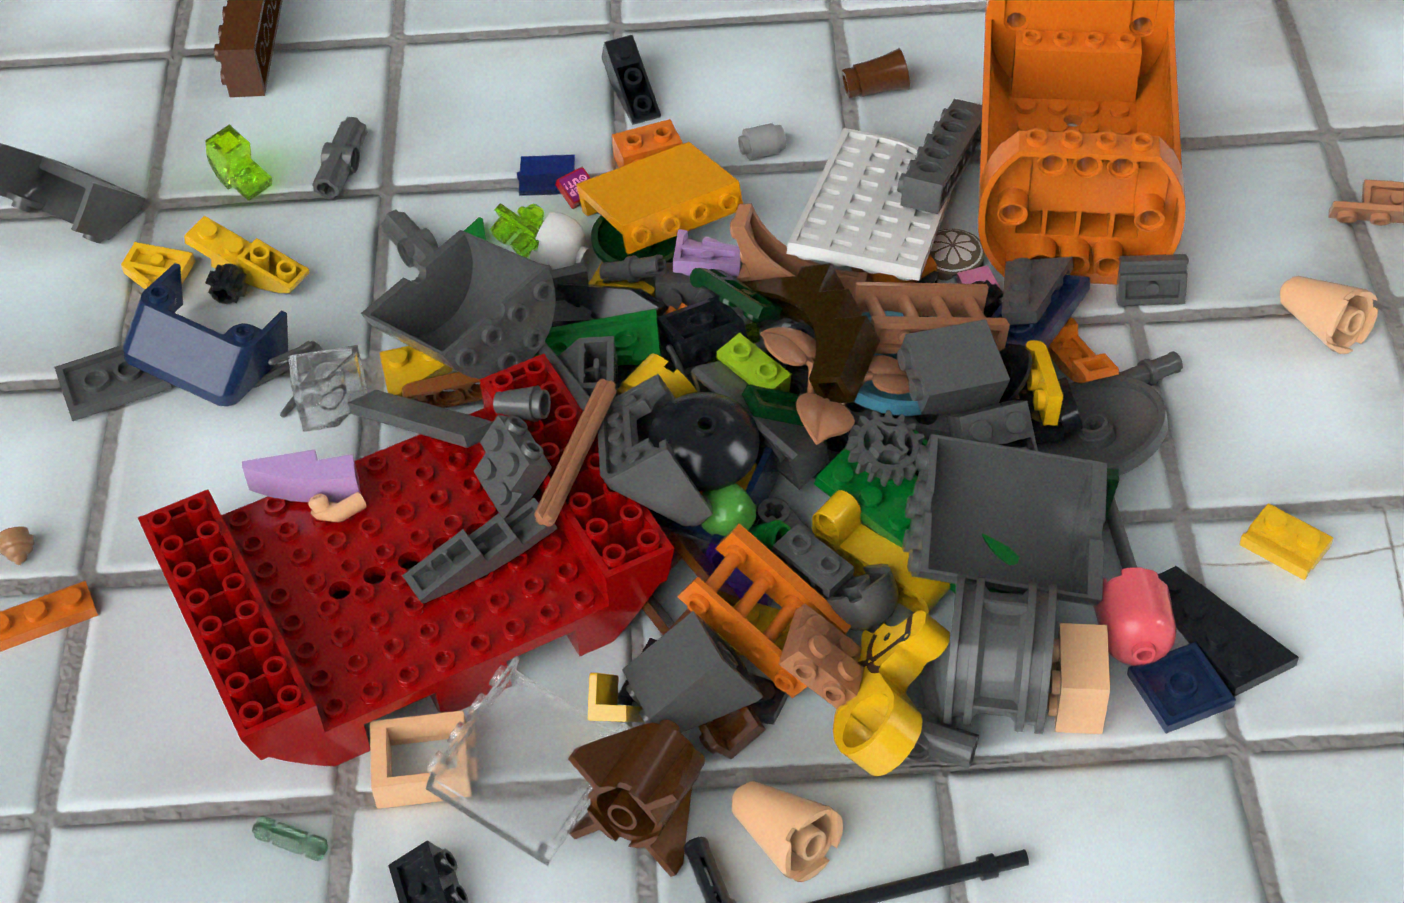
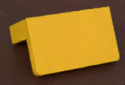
(604, 701)

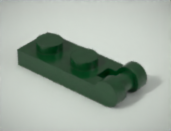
(736, 294)

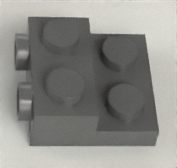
(511, 465)

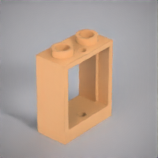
(406, 789)

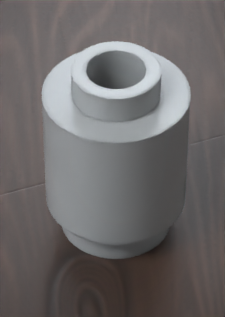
(762, 141)

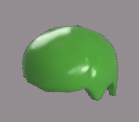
(729, 507)

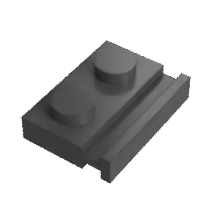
(1152, 279)

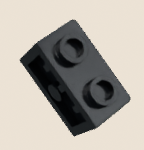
(427, 876)

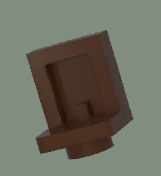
(731, 732)

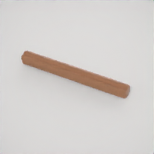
(575, 453)

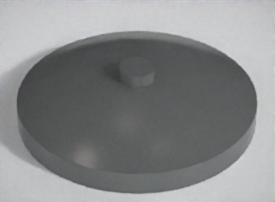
(1120, 422)

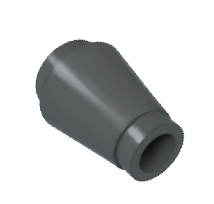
(526, 403)

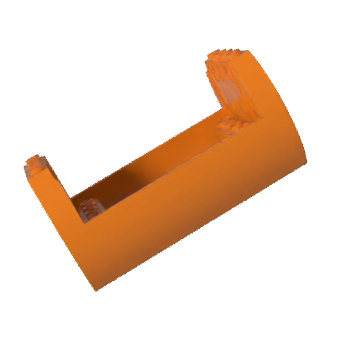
(1089, 186)

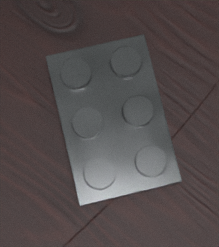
(104, 383)

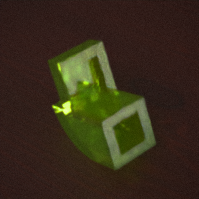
(232, 163)

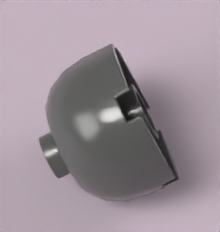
(867, 599)

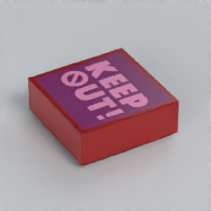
(568, 187)

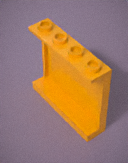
(661, 195)

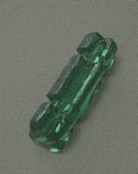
(290, 838)

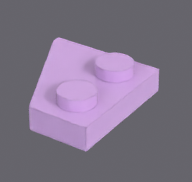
(709, 255)

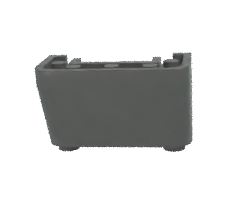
(637, 467)

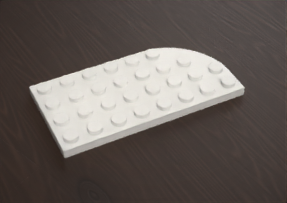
(858, 214)

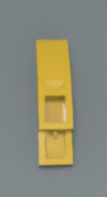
(261, 263)

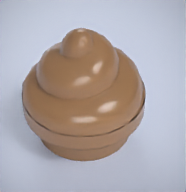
(16, 544)

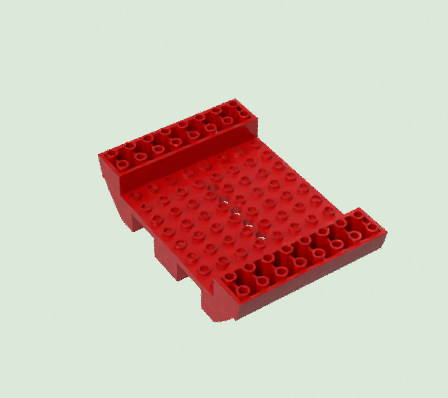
(316, 667)

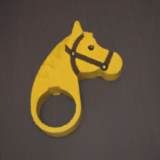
(881, 721)

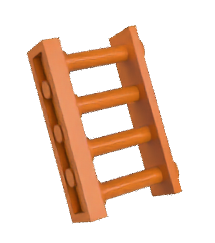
(768, 576)

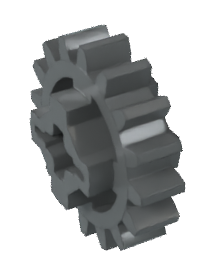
(885, 447)

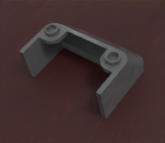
(66, 192)

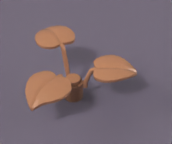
(820, 415)

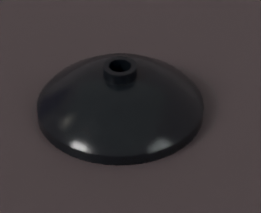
(714, 455)

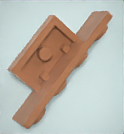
(1380, 204)

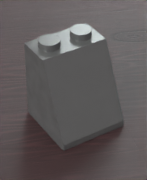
(953, 368)
(690, 677)

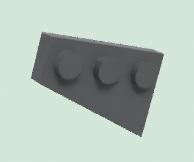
(1030, 287)

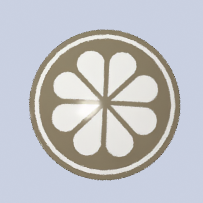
(956, 252)

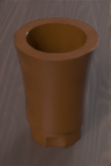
(877, 75)

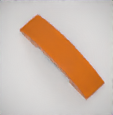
(1077, 359)

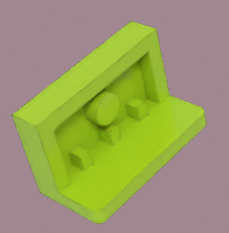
(753, 364)

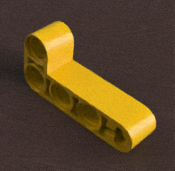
(840, 528)

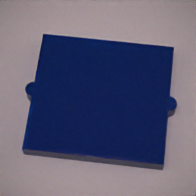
(540, 173)

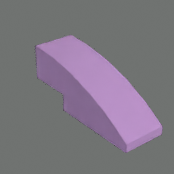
(302, 476)

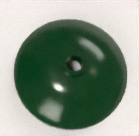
(610, 246)

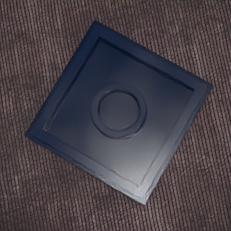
(1181, 688)

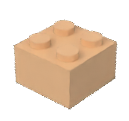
(1079, 678)

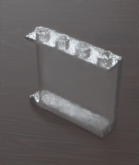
(514, 766)

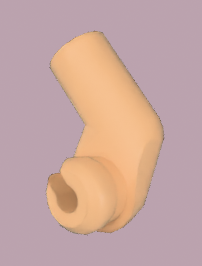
(336, 512)

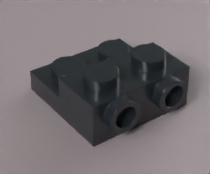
(701, 330)

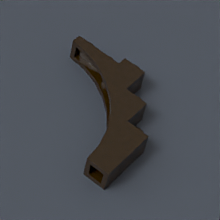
(842, 335)

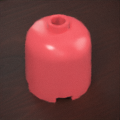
(1137, 616)

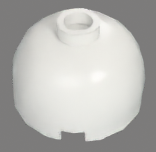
(560, 242)

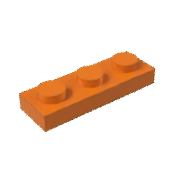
(46, 615)

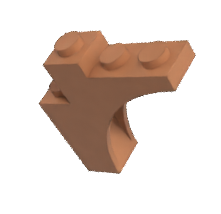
(766, 256)

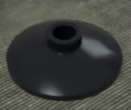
(1018, 366)

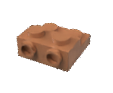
(822, 657)

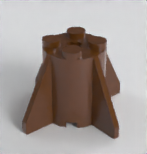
(641, 789)

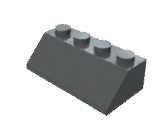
(792, 446)

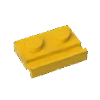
(1286, 541)

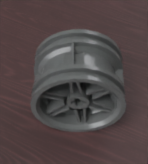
(1000, 654)

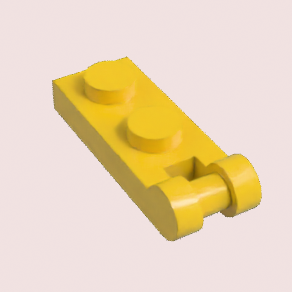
(1044, 383)

